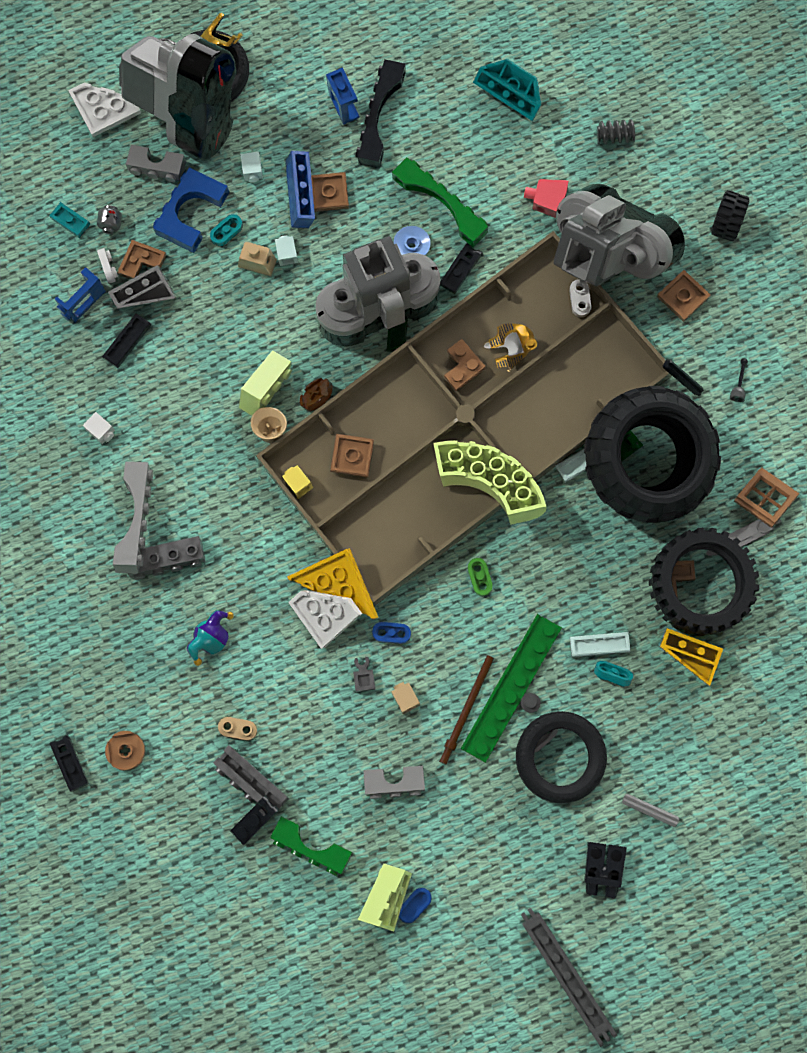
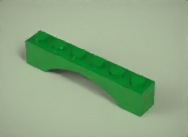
(413, 178)

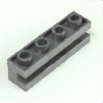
(248, 778)

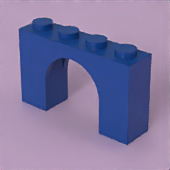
(192, 185)

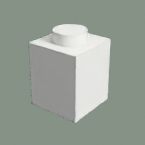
(99, 428)

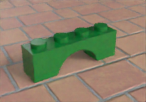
(288, 834)

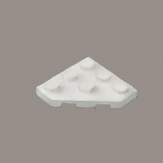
(101, 107)
(324, 614)

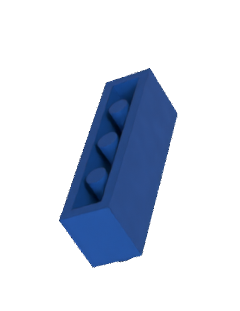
(300, 189)

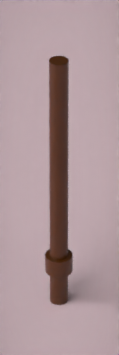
(451, 744)

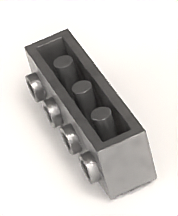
(170, 556)

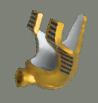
(518, 341)

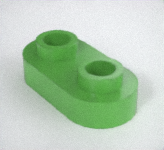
(480, 577)

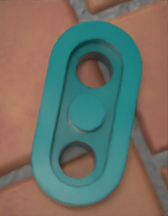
(224, 229)
(613, 673)

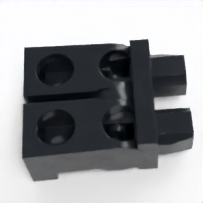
(604, 874)

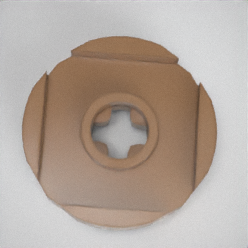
(117, 743)

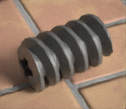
(616, 131)

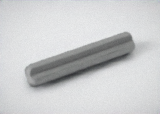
(650, 810)

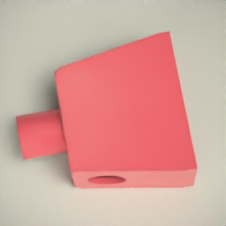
(547, 195)

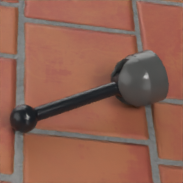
(739, 391)

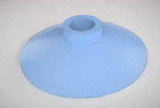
(413, 235)

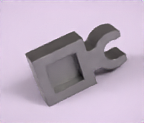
(363, 678)

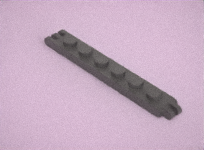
(568, 977)

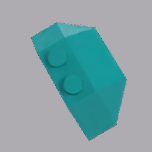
(511, 86)

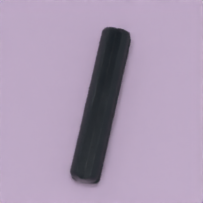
(683, 377)

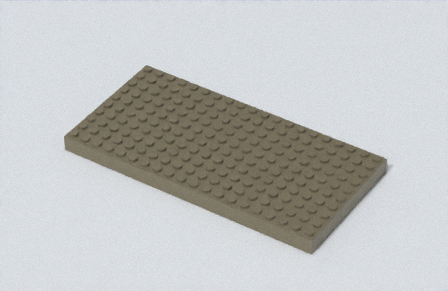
(534, 413)

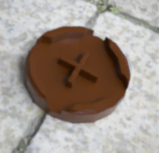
(316, 394)

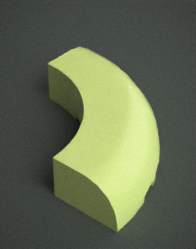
(493, 473)

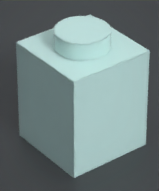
(251, 166)
(286, 250)

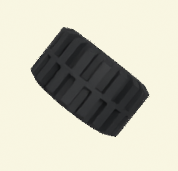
(730, 215)

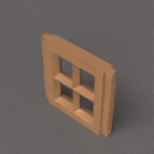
(776, 484)

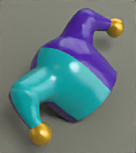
(209, 636)

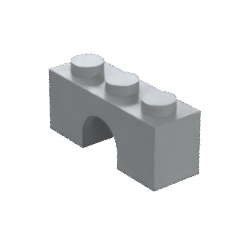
(170, 167)
(411, 783)

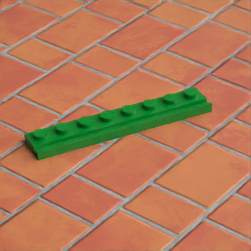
(511, 688)

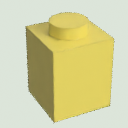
(297, 481)

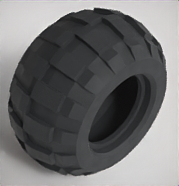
(695, 454)

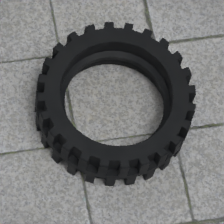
(734, 556)

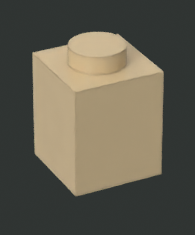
(405, 697)

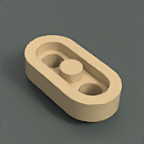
(237, 728)

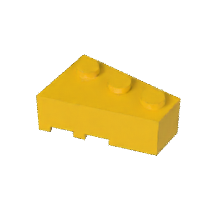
(692, 653)

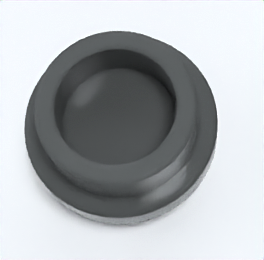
(530, 702)

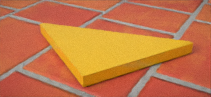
(338, 577)

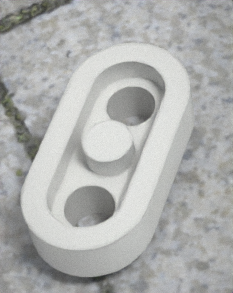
(105, 258)
(580, 297)

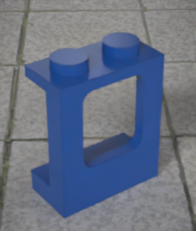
(342, 95)
(93, 286)

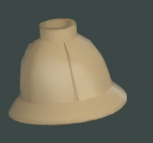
(268, 424)

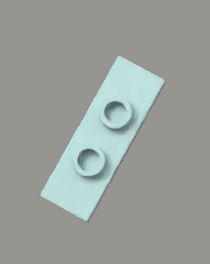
(572, 466)
(600, 644)

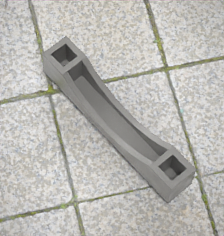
(128, 551)

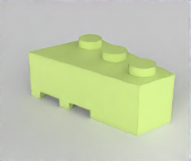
(264, 383)
(386, 898)

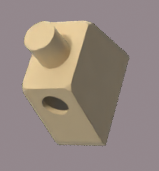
(255, 258)

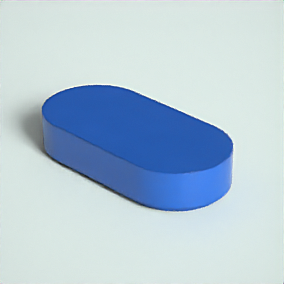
(415, 905)

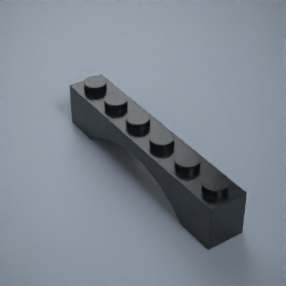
(390, 80)

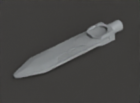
(749, 533)

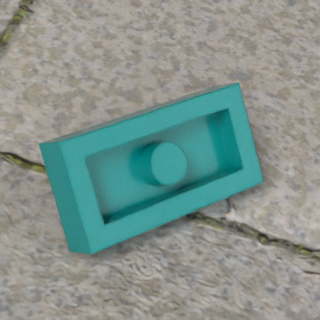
(69, 219)

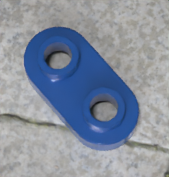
(392, 631)

